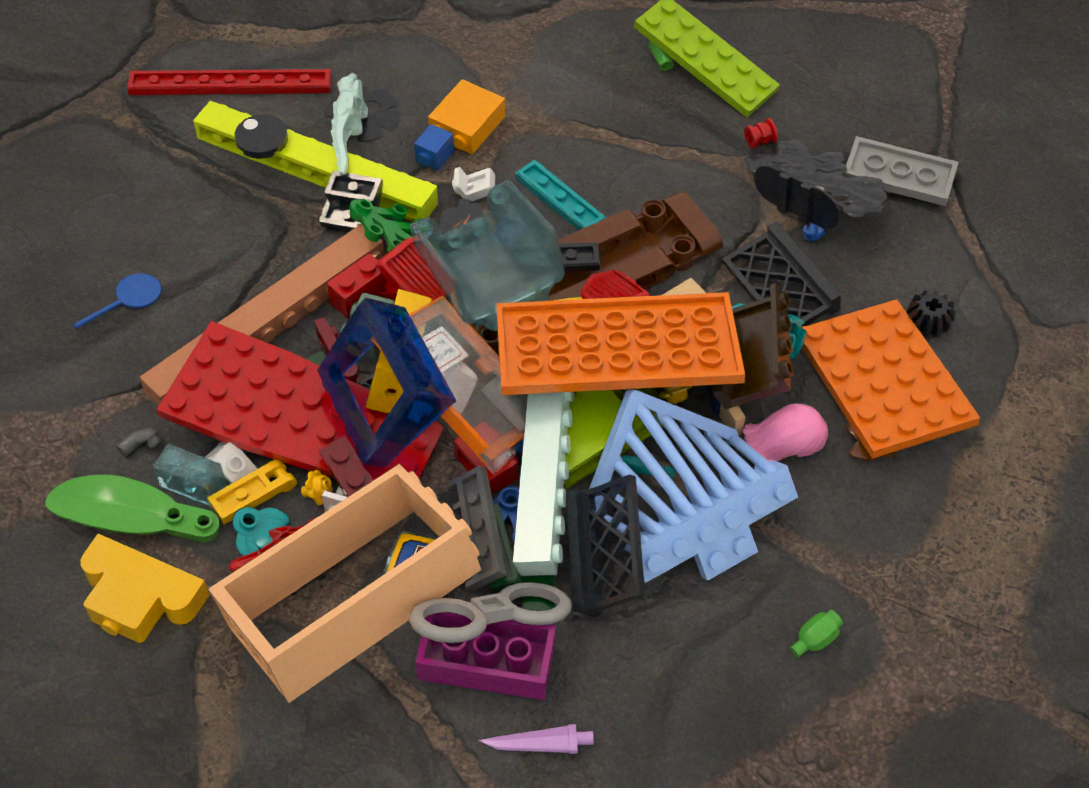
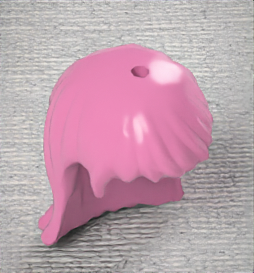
(788, 432)

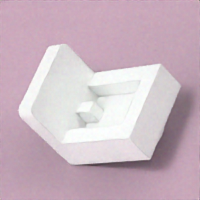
(474, 185)

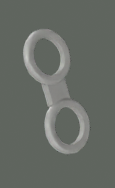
(489, 610)

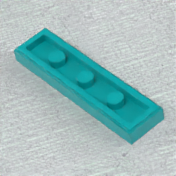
(558, 195)

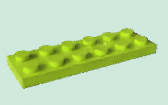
(706, 56)

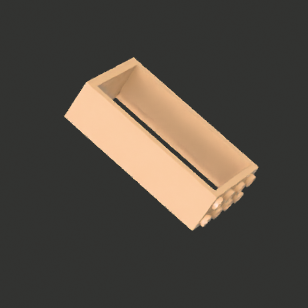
(367, 614)

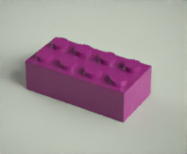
(503, 659)

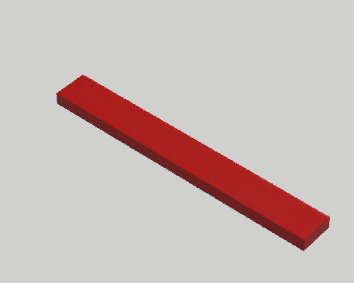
(229, 82)

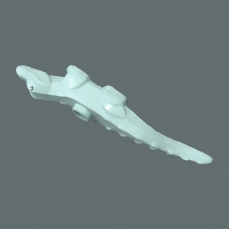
(347, 118)

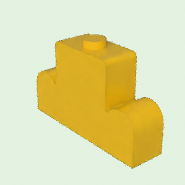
(136, 590)

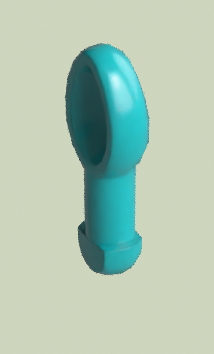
(639, 468)

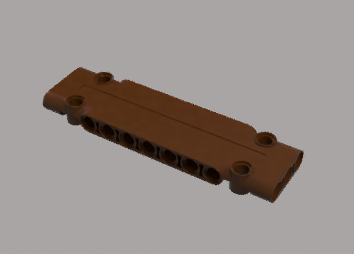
(642, 245)

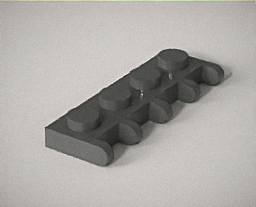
(479, 513)

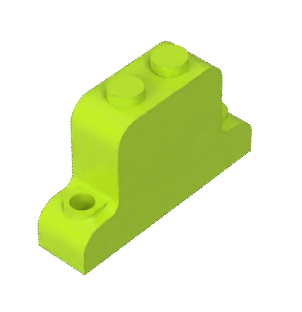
(592, 422)

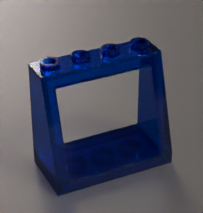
(424, 387)

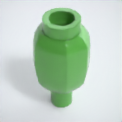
(817, 632)

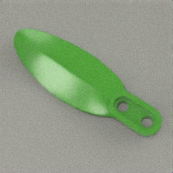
(129, 508)

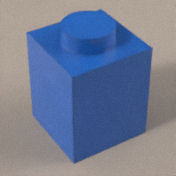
(434, 147)

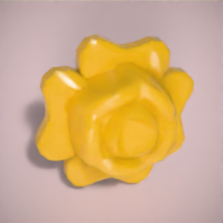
(675, 394)
(316, 486)

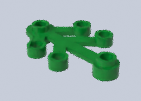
(367, 214)

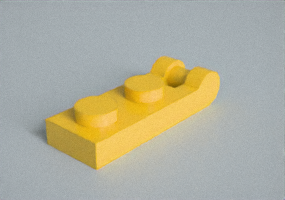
(252, 490)

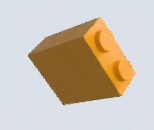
(469, 114)

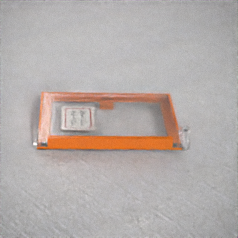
(467, 368)

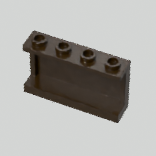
(764, 350)

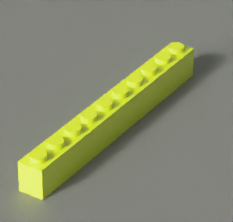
(316, 162)

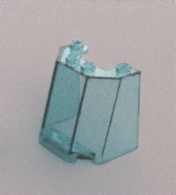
(494, 258)

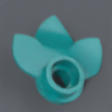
(256, 536)

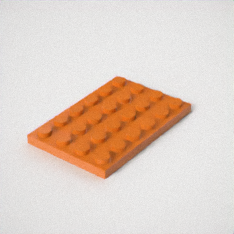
(887, 379)

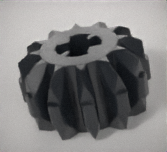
(931, 313)

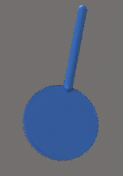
(132, 291)

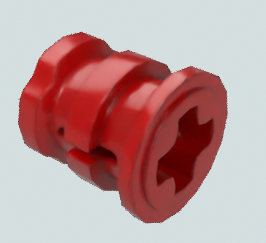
(761, 133)

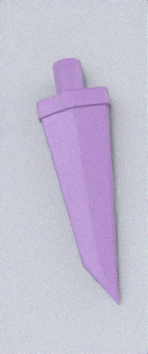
(556, 739)

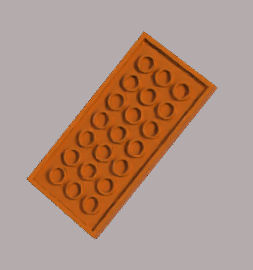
(618, 343)

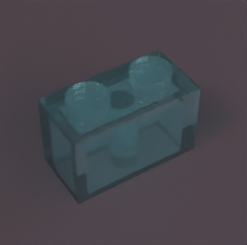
(188, 474)

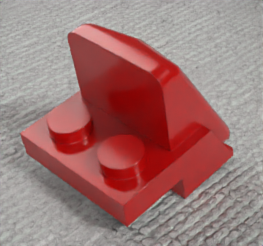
(407, 271)
(611, 285)

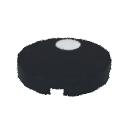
(261, 136)

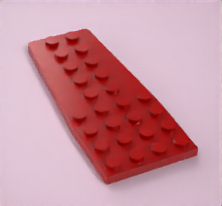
(272, 404)

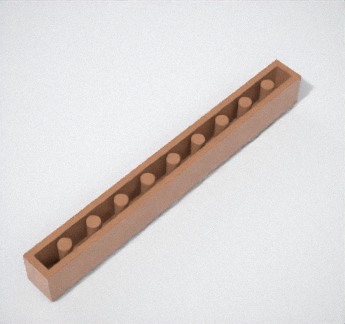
(277, 306)

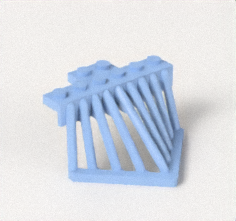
(715, 522)

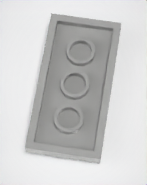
(902, 170)

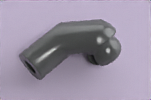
(137, 438)

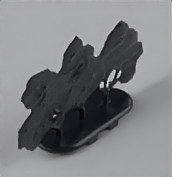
(808, 179)

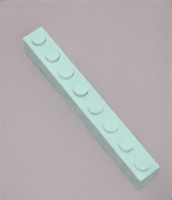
(542, 484)

